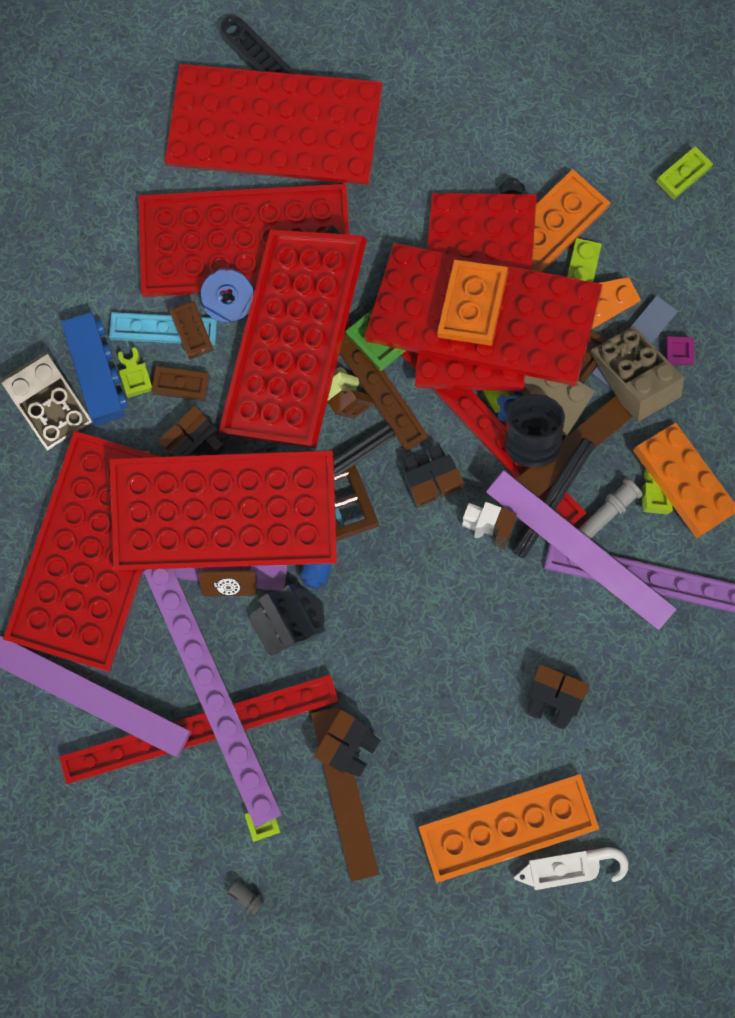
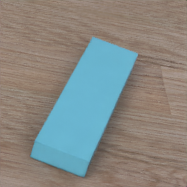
(152, 328)

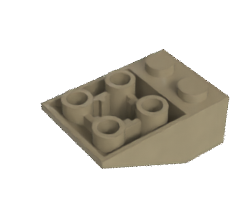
(638, 373)
(46, 400)

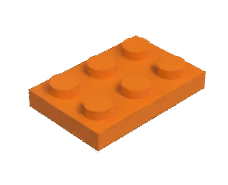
(473, 302)

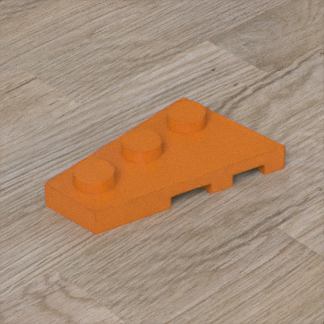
(615, 298)

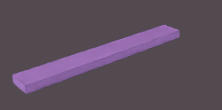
(581, 550)
(662, 580)
(93, 698)

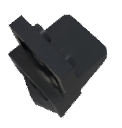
(288, 618)

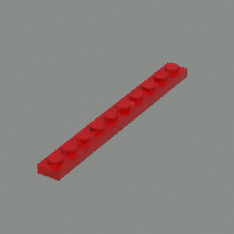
(491, 434)
(252, 714)

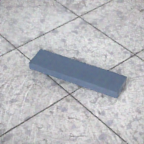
(649, 324)

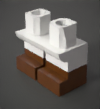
(490, 520)

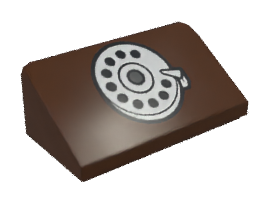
(228, 583)

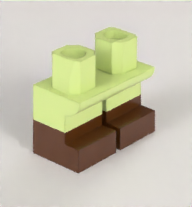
(345, 398)

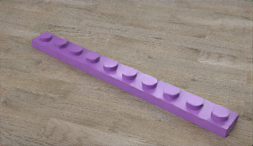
(213, 696)

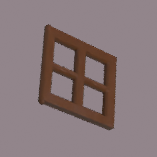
(364, 502)

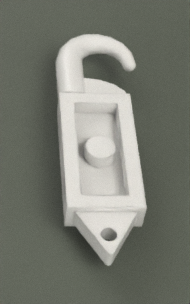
(570, 868)

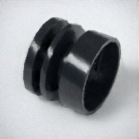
(534, 430)

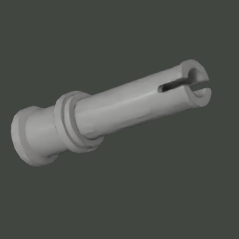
(615, 504)

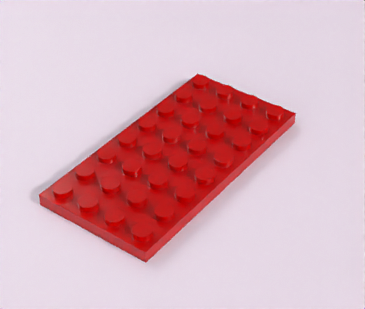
(274, 124)
(484, 229)
(199, 232)
(539, 325)
(293, 337)
(223, 510)
(70, 593)

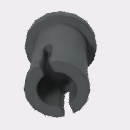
(246, 898)

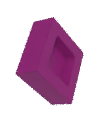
(679, 350)

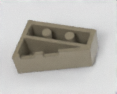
(571, 398)

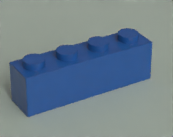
(94, 369)

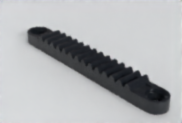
(253, 48)

